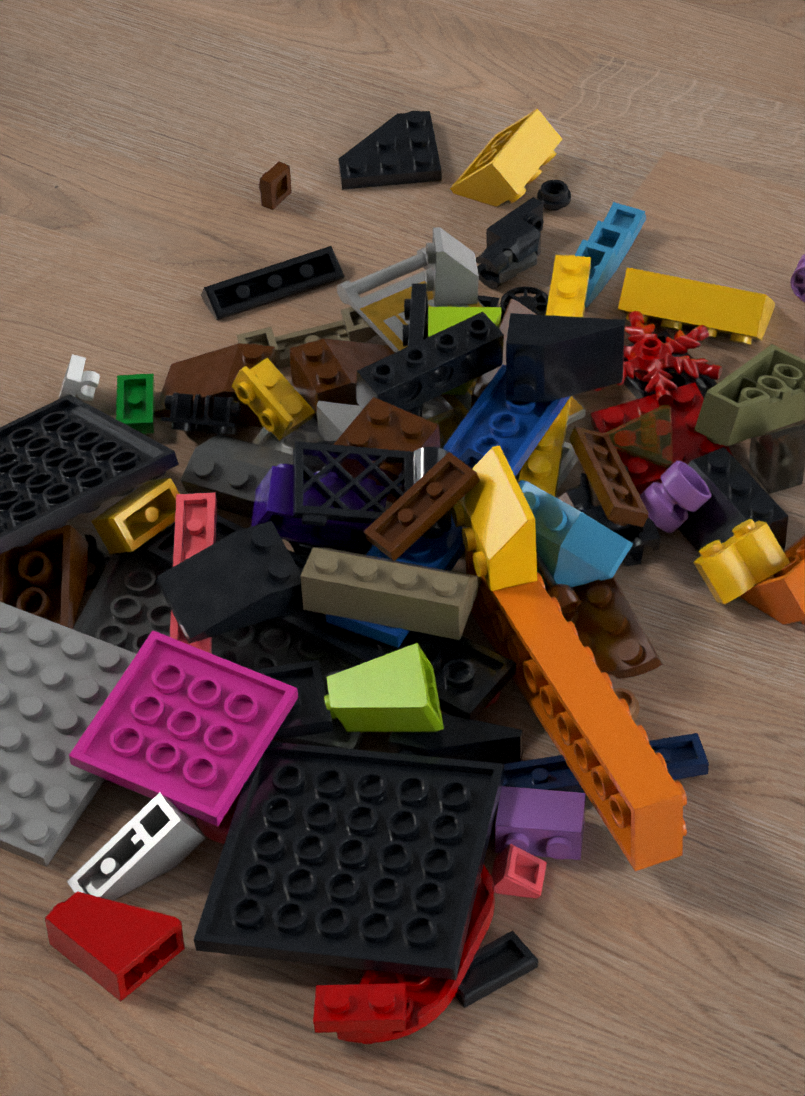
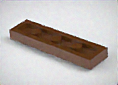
(608, 477)

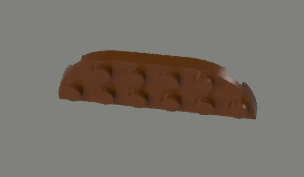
(611, 627)

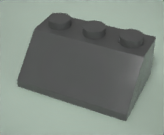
(231, 471)

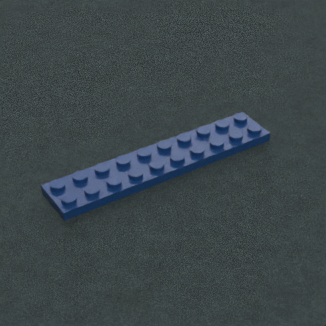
(489, 423)

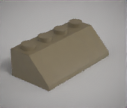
(388, 592)

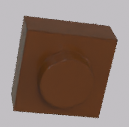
(275, 185)

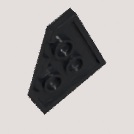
(394, 154)

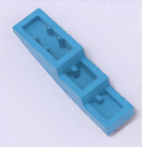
(609, 245)

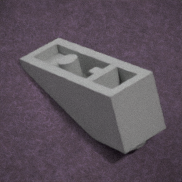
(139, 852)

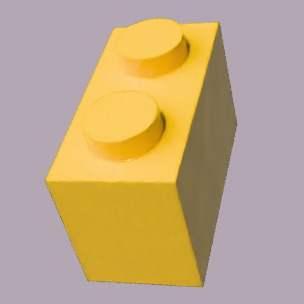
(138, 516)

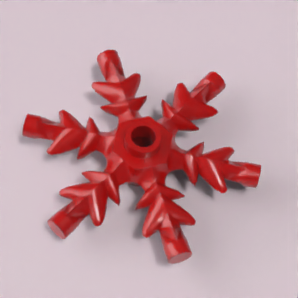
(652, 357)

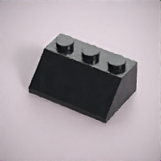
(733, 501)

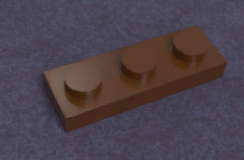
(421, 506)

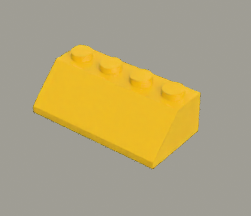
(696, 303)

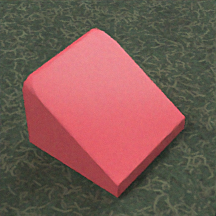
(518, 873)

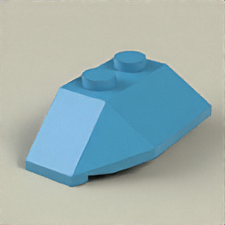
(571, 542)

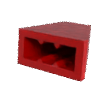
(113, 940)

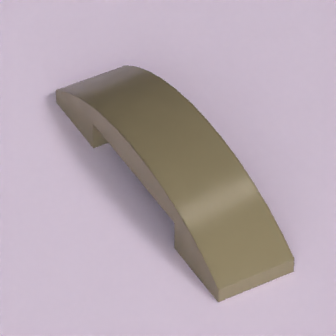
(350, 328)

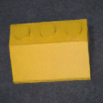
(509, 161)
(498, 525)

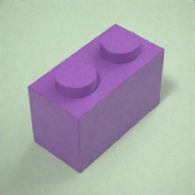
(541, 822)

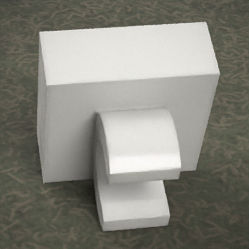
(76, 380)

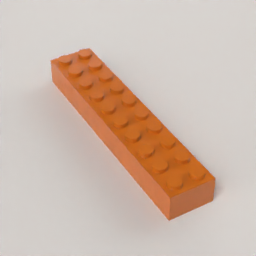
(585, 720)

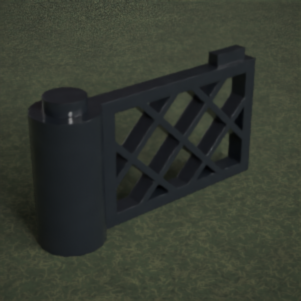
(414, 467)

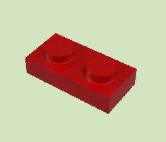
(360, 1008)

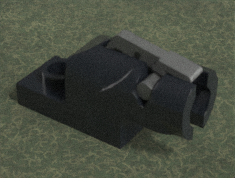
(512, 244)

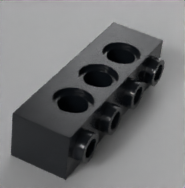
(433, 364)

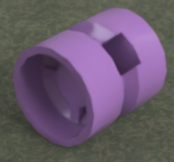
(679, 492)

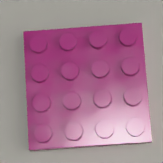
(184, 727)

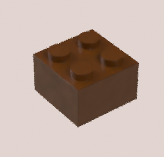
(388, 428)

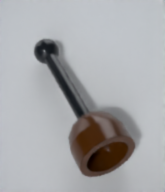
(564, 593)

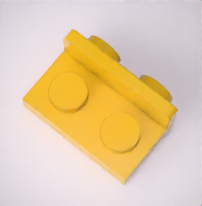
(272, 398)

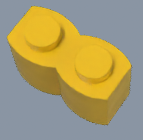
(740, 561)

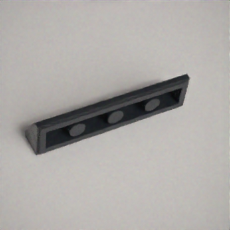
(272, 283)

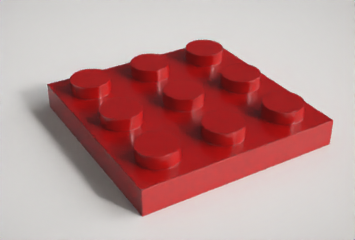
(686, 442)

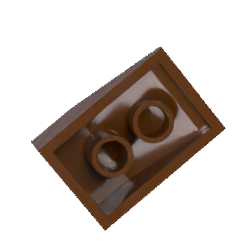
(329, 369)
(214, 375)
(46, 575)

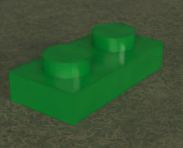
(136, 401)

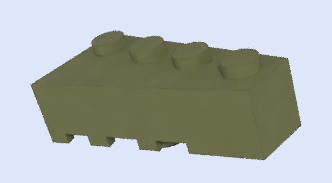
(755, 398)

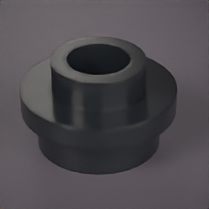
(554, 194)

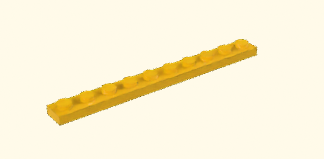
(567, 299)

